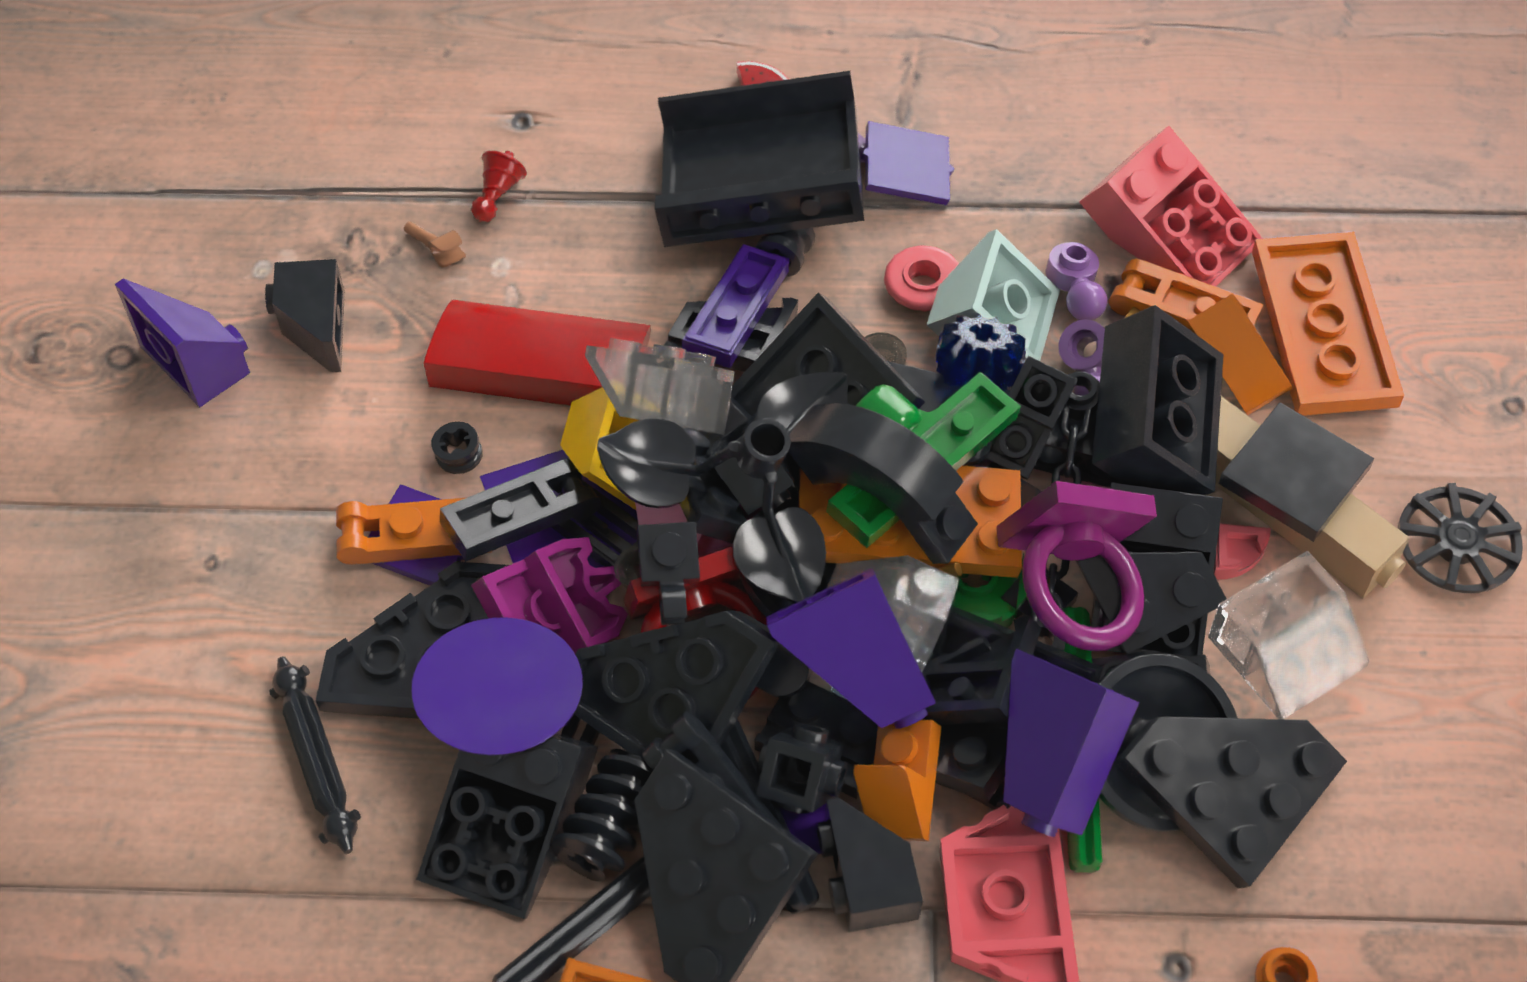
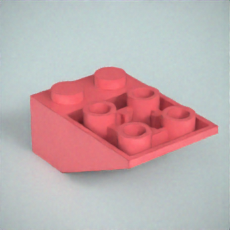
(1171, 212)

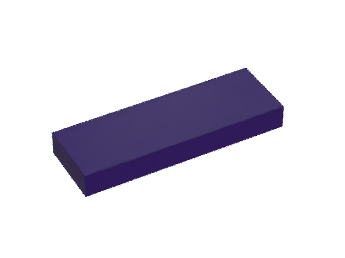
(736, 305)

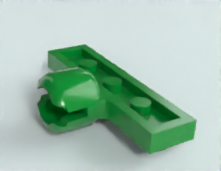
(953, 429)

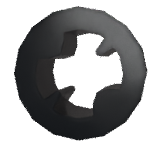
(459, 460)

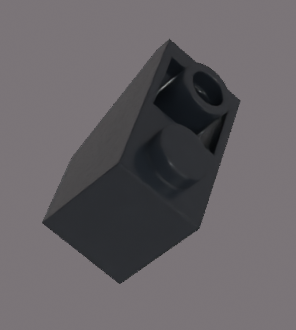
(873, 869)

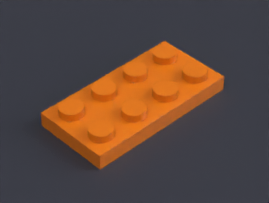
(1327, 324)
(986, 493)

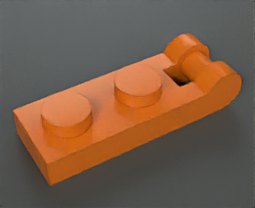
(1175, 293)
(405, 529)

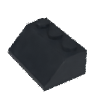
(1158, 405)

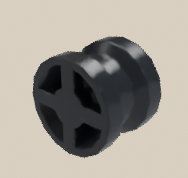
(789, 245)

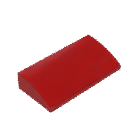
(520, 351)

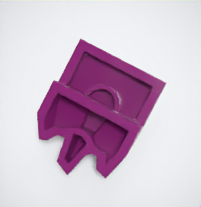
(557, 592)

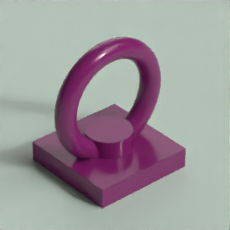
(1078, 525)

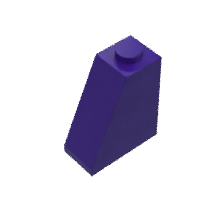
(857, 649)
(1060, 743)

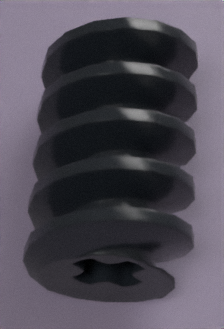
(603, 817)

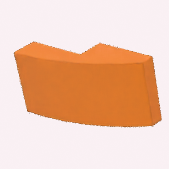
(1247, 360)

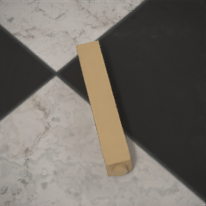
(1354, 545)

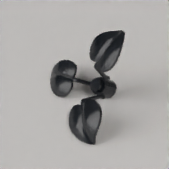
(772, 553)

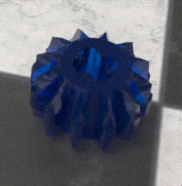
(977, 347)

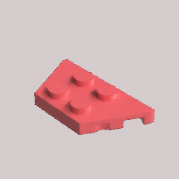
(1008, 901)

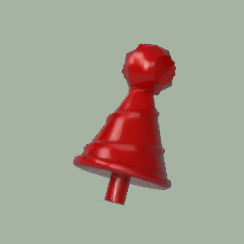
(499, 175)

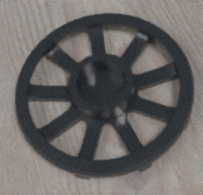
(1461, 538)

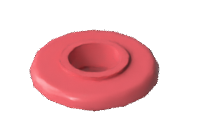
(917, 262)

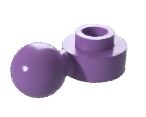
(1074, 270)
(1072, 347)

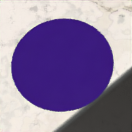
(497, 686)

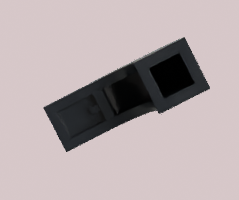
(891, 464)

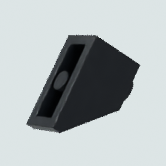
(310, 307)

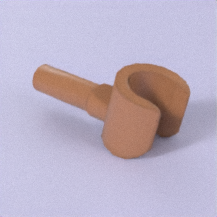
(444, 248)

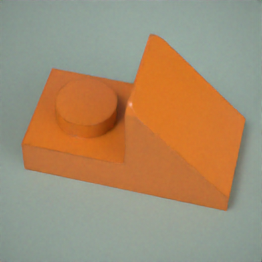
(902, 780)

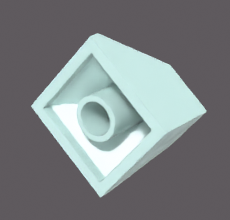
(999, 283)

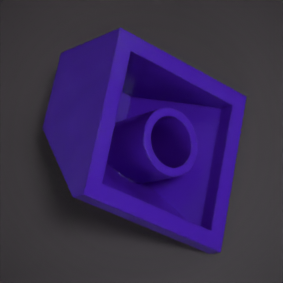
(185, 341)

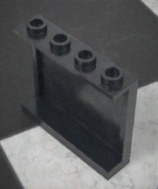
(759, 159)

